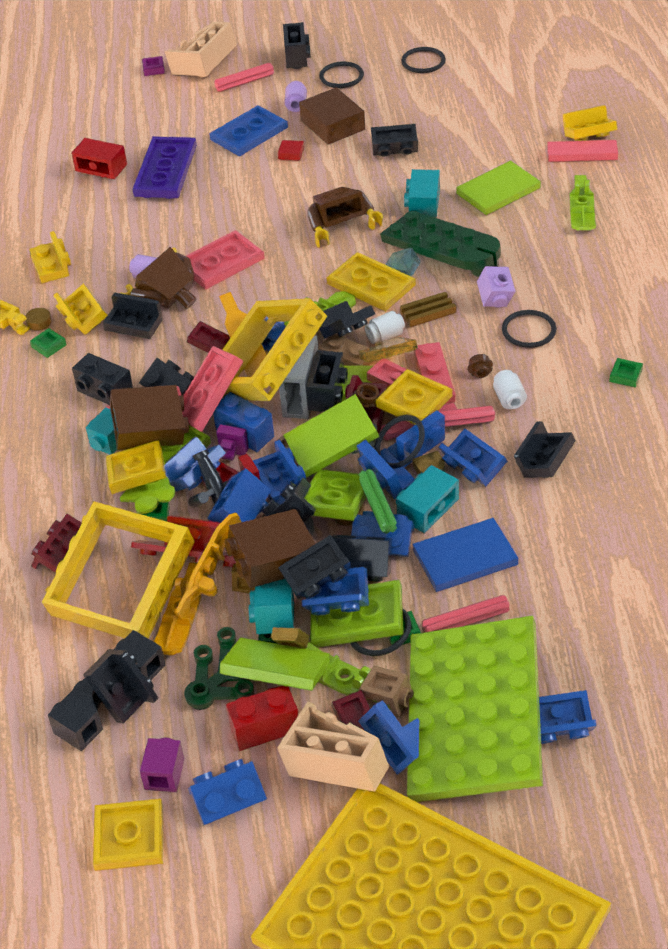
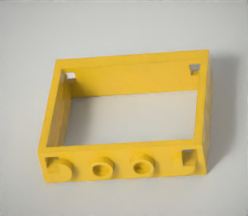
(304, 322)
(80, 548)

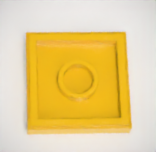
(414, 396)
(135, 467)
(128, 834)

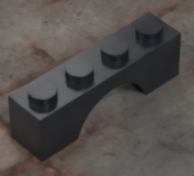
(77, 715)

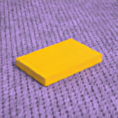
(371, 281)

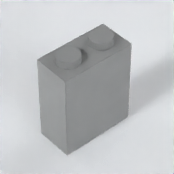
(293, 389)

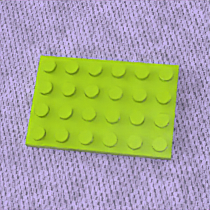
(475, 710)

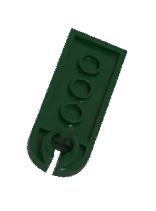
(444, 242)

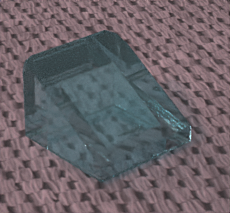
(404, 261)

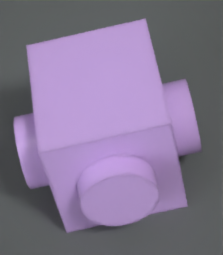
(496, 286)

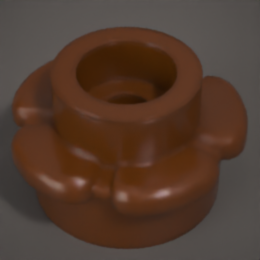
(480, 365)
(367, 395)

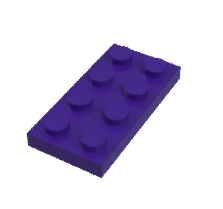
(164, 167)

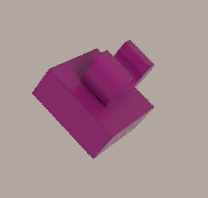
(233, 441)

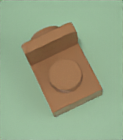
(388, 686)

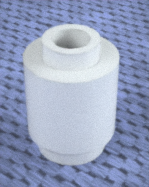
(384, 327)
(509, 389)

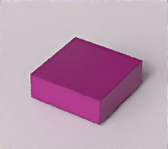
(153, 66)

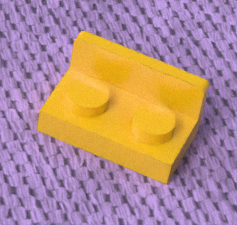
(51, 259)

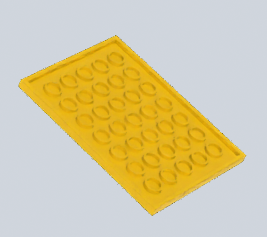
(420, 881)

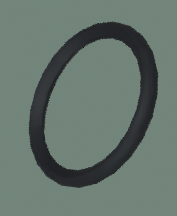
(421, 70)
(343, 85)
(526, 344)
(419, 444)
(395, 646)

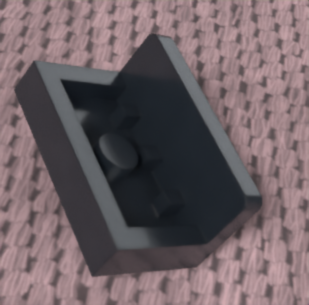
(394, 140)
(133, 316)
(341, 319)
(166, 374)
(543, 452)
(291, 498)
(315, 568)
(120, 684)

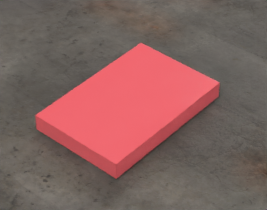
(223, 259)
(209, 386)

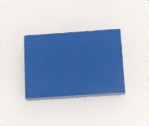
(248, 130)
(465, 554)

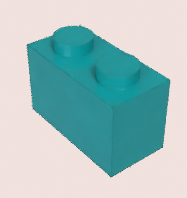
(423, 192)
(428, 498)
(272, 606)

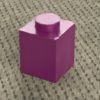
(162, 764)

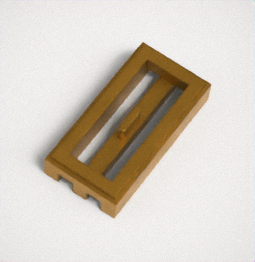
(428, 309)

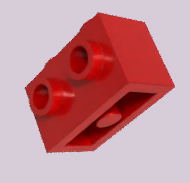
(99, 158)
(262, 717)

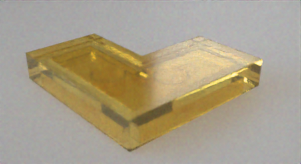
(388, 349)

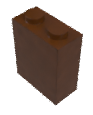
(332, 115)
(148, 416)
(266, 544)

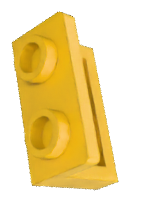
(588, 122)
(81, 309)

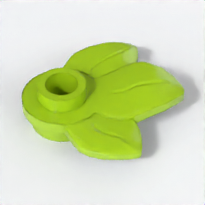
(149, 495)

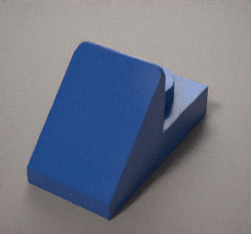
(398, 742)

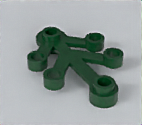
(211, 687)

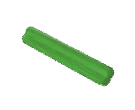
(377, 501)

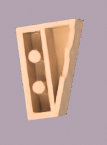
(204, 51)
(332, 752)

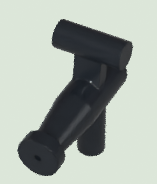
(211, 479)

